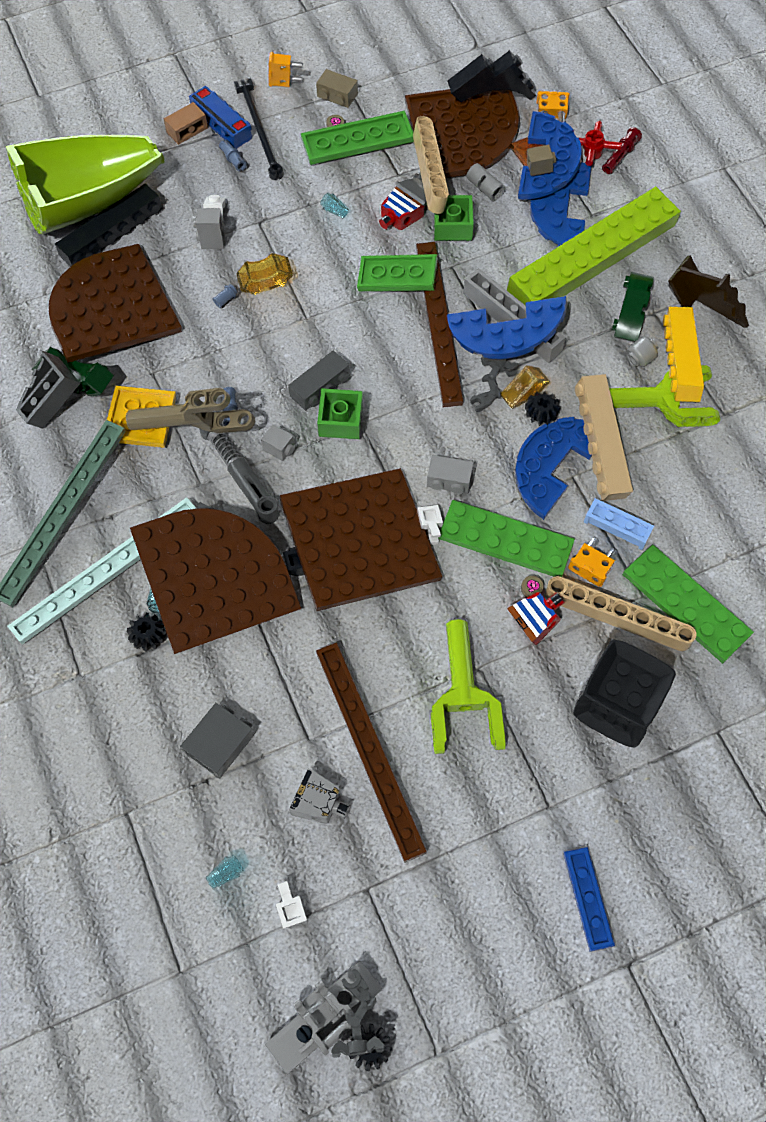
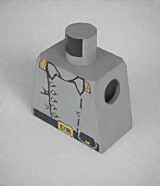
(318, 799)

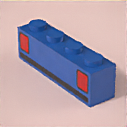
(222, 117)

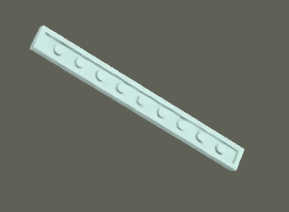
(81, 586)

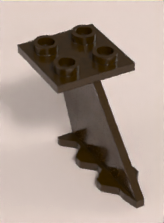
(709, 290)

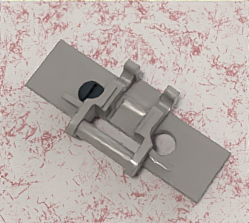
(316, 1011)

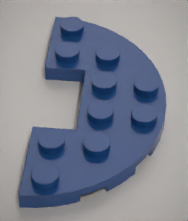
(567, 148)
(551, 210)
(511, 337)
(540, 458)

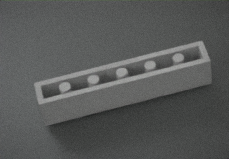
(505, 307)

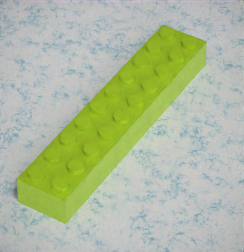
(595, 248)

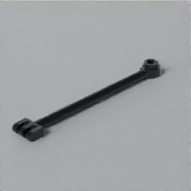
(245, 89)

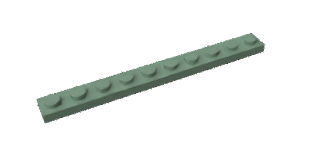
(59, 513)

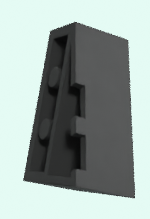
(47, 391)

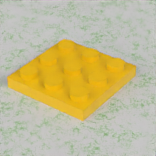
(136, 398)

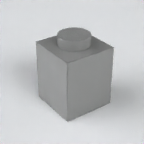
(278, 443)

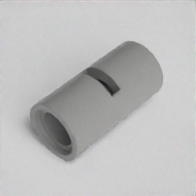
(485, 182)

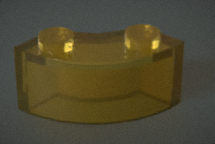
(264, 274)

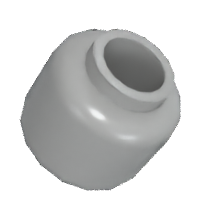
(643, 351)

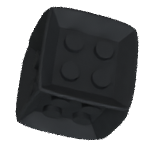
(624, 693)

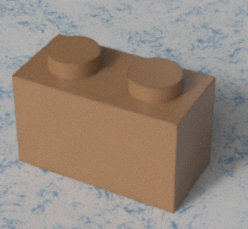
(185, 123)

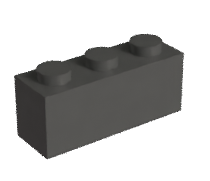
(325, 374)

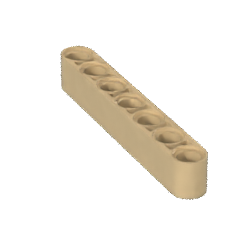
(430, 165)
(631, 613)

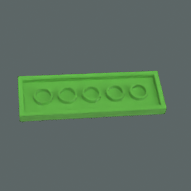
(357, 137)
(506, 539)
(687, 602)

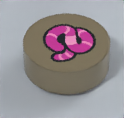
(334, 120)
(531, 585)

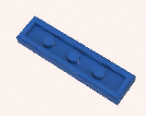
(588, 899)

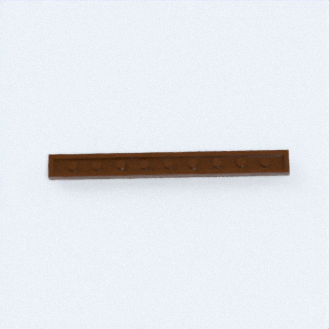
(441, 336)
(371, 753)

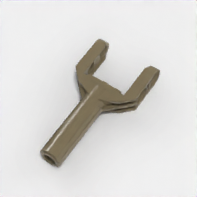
(192, 413)

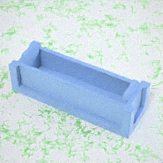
(618, 523)

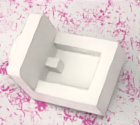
(214, 201)

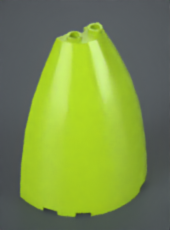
(79, 175)

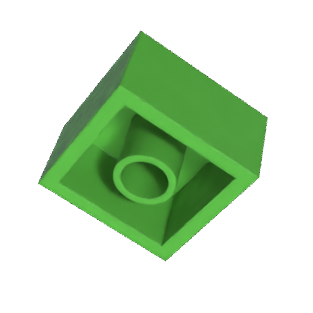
(456, 220)
(340, 413)

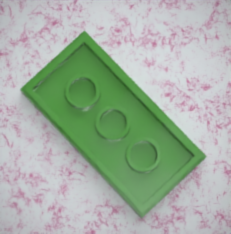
(397, 272)

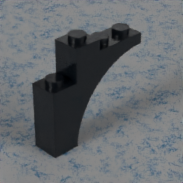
(486, 75)

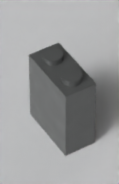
(218, 739)

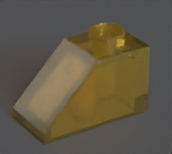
(523, 385)

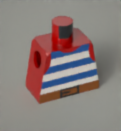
(400, 210)
(537, 615)

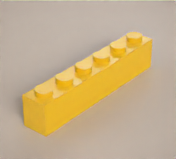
(683, 354)

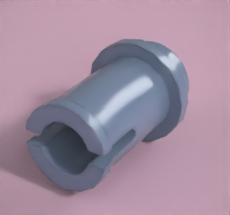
(225, 295)

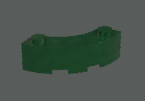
(631, 315)
(92, 377)

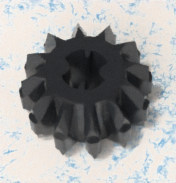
(542, 408)
(146, 631)
(372, 1056)

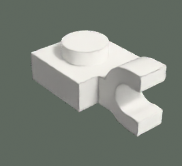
(431, 519)
(291, 909)

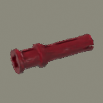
(627, 146)

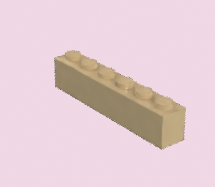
(603, 437)

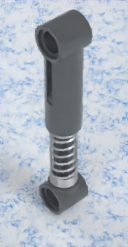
(244, 477)

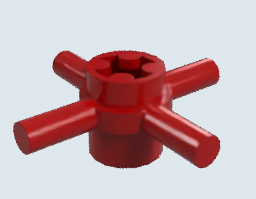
(595, 143)

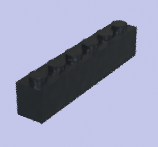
(109, 225)

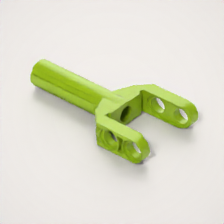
(664, 399)
(464, 694)

